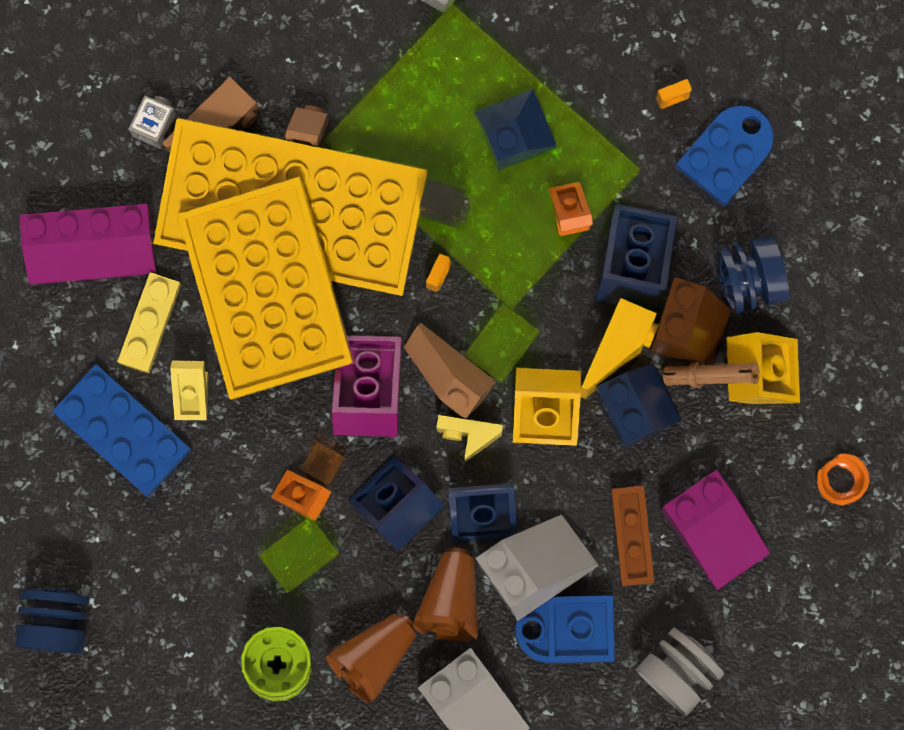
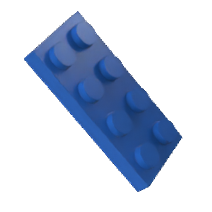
(121, 430)

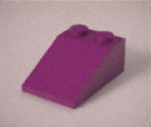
(369, 390)
(715, 529)

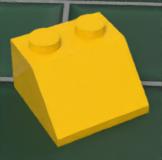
(777, 366)
(547, 406)

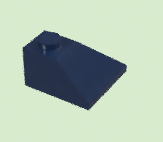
(515, 129)

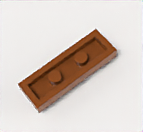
(632, 536)

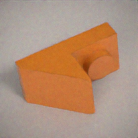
(570, 209)
(301, 495)

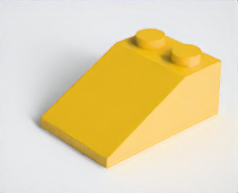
(623, 341)

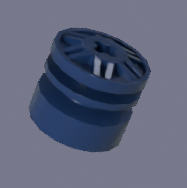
(751, 275)
(52, 621)

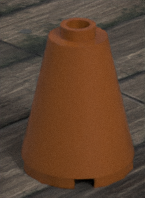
(450, 599)
(372, 656)

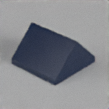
(482, 512)

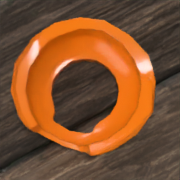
(860, 475)

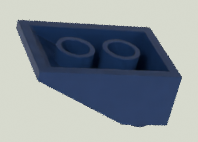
(637, 257)

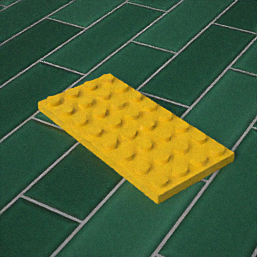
(358, 203)

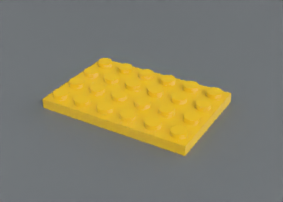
(265, 288)

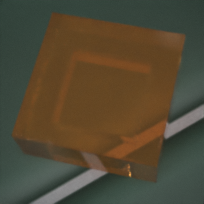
(323, 463)

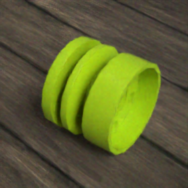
(263, 650)

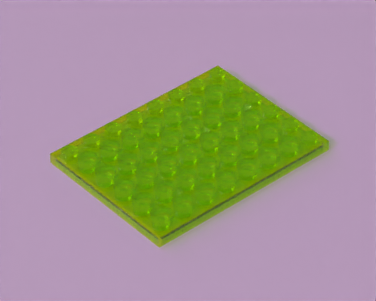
(427, 120)

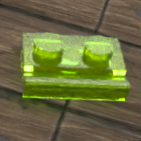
(502, 343)
(298, 555)

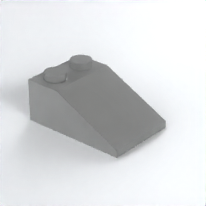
(536, 565)
(470, 697)

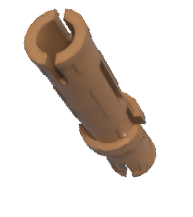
(698, 374)

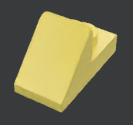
(189, 390)
(478, 433)

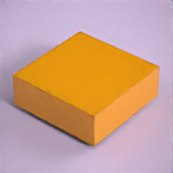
(673, 94)
(438, 273)

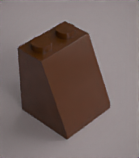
(691, 324)

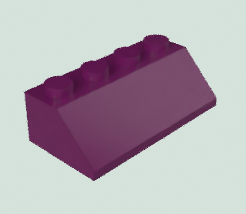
(88, 244)

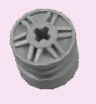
(680, 671)

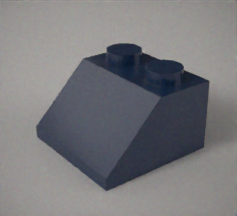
(637, 405)
(396, 503)

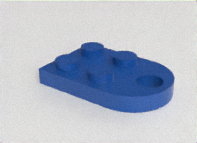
(727, 154)
(572, 630)

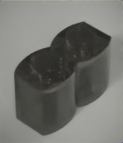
(444, 204)

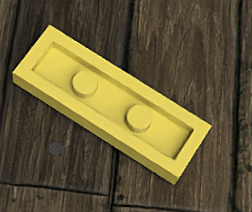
(149, 323)

